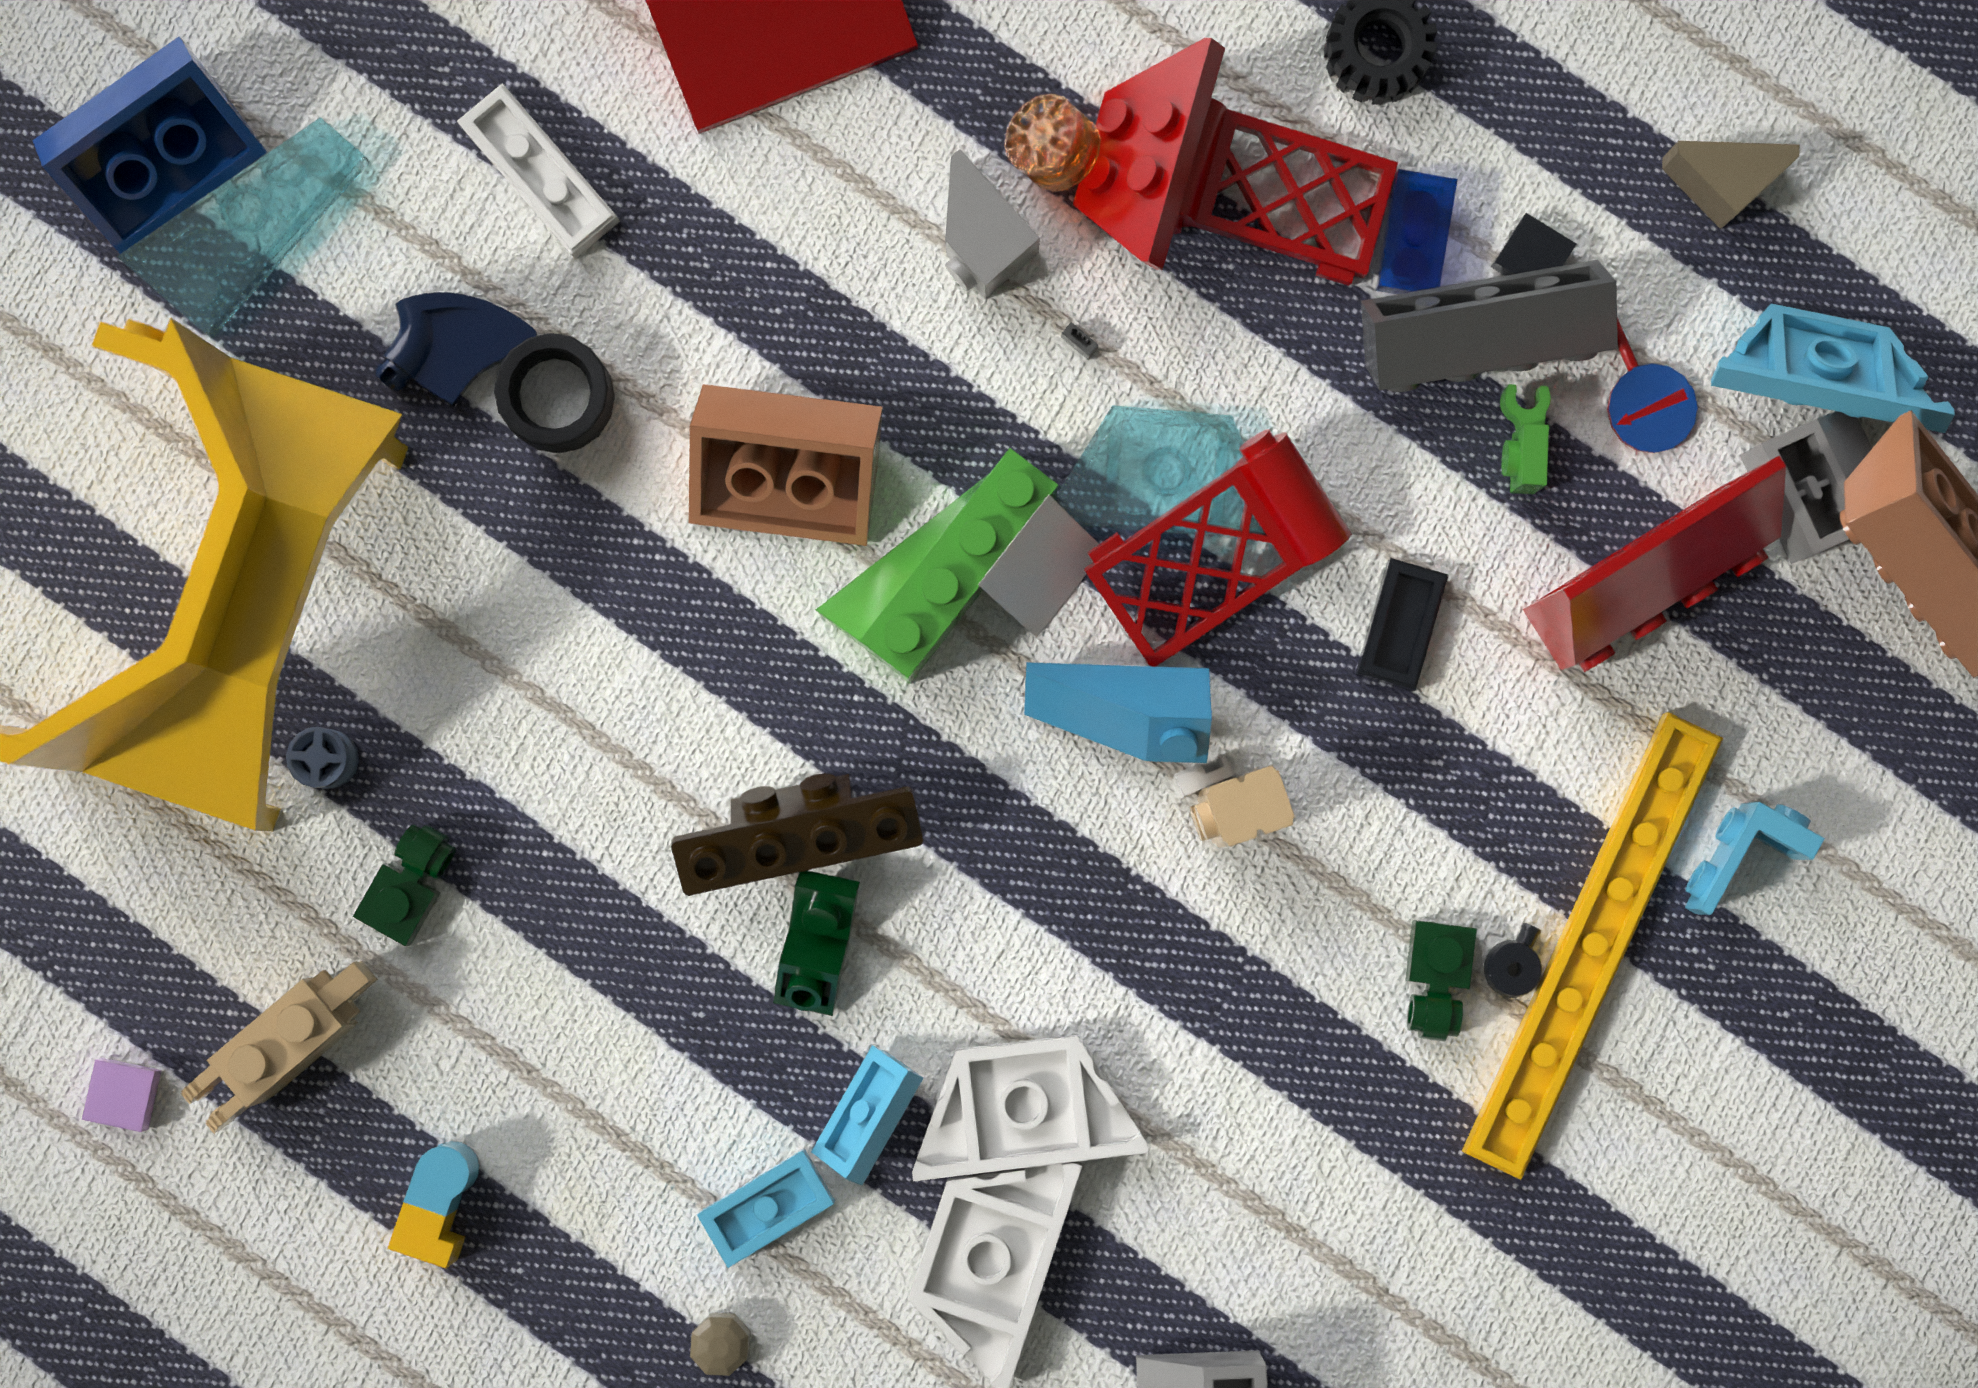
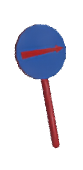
(1650, 404)

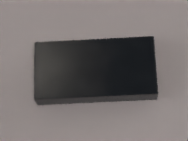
(1401, 624)

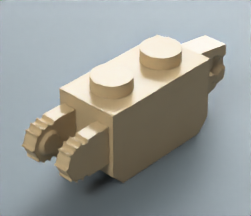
(282, 1042)

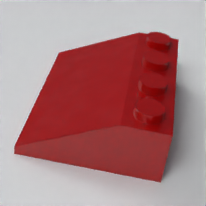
(763, 52)
(1661, 568)

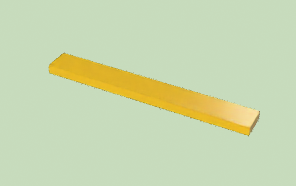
(1592, 945)

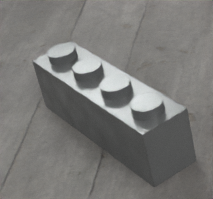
(1490, 325)

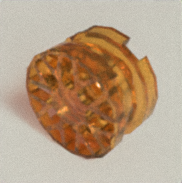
(1032, 147)

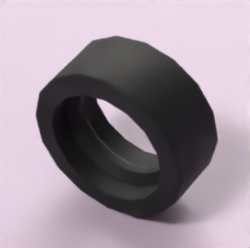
(527, 356)

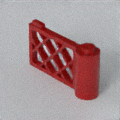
(1215, 153)
(1285, 504)

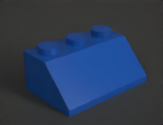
(148, 146)

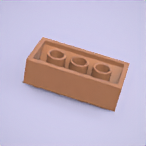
(1921, 531)

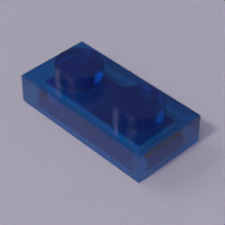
(1416, 232)

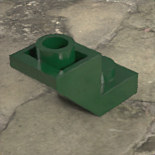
(816, 942)

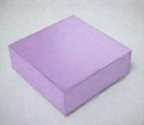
(121, 1094)

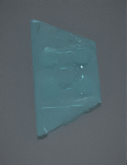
(1148, 464)

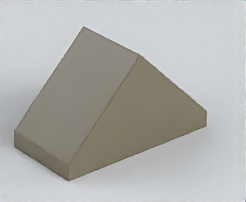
(1726, 174)

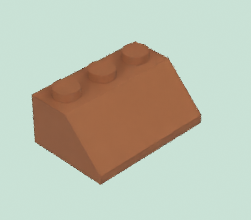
(783, 464)

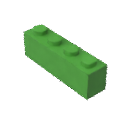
(930, 580)

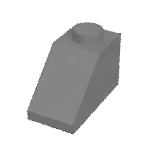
(983, 231)

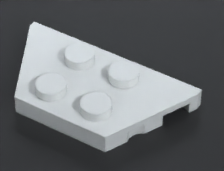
(1024, 1110)
(991, 1260)

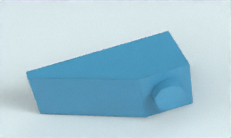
(1132, 709)

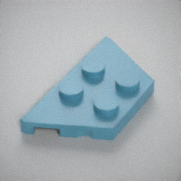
(1830, 366)

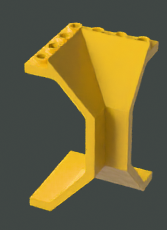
(202, 706)

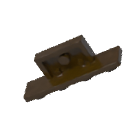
(796, 832)

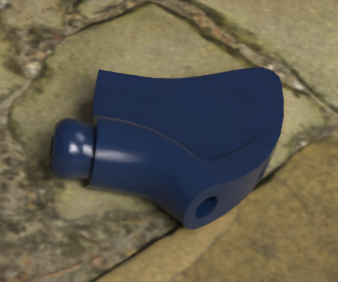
(449, 342)

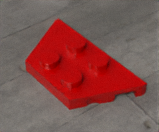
(1148, 150)

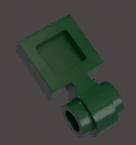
(399, 899)
(1441, 959)

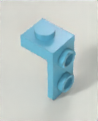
(1778, 828)

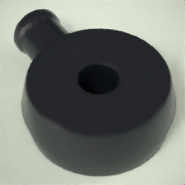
(1525, 957)

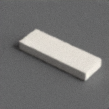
(538, 171)

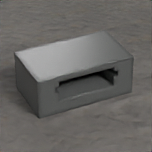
(1079, 340)

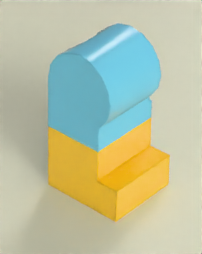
(432, 1204)

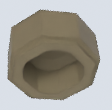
(720, 1344)

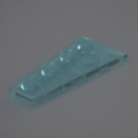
(241, 231)

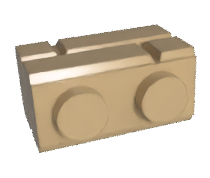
(1242, 808)

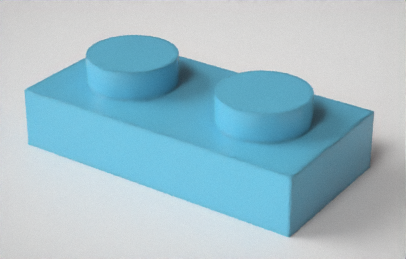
(867, 1115)
(766, 1208)

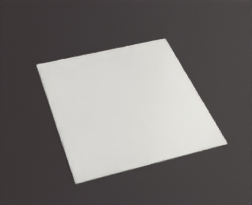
(1040, 566)

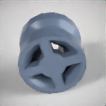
(309, 755)

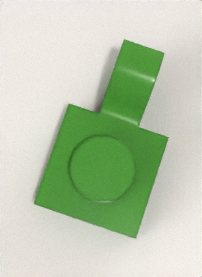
(1527, 453)

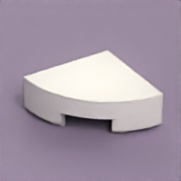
(1202, 776)

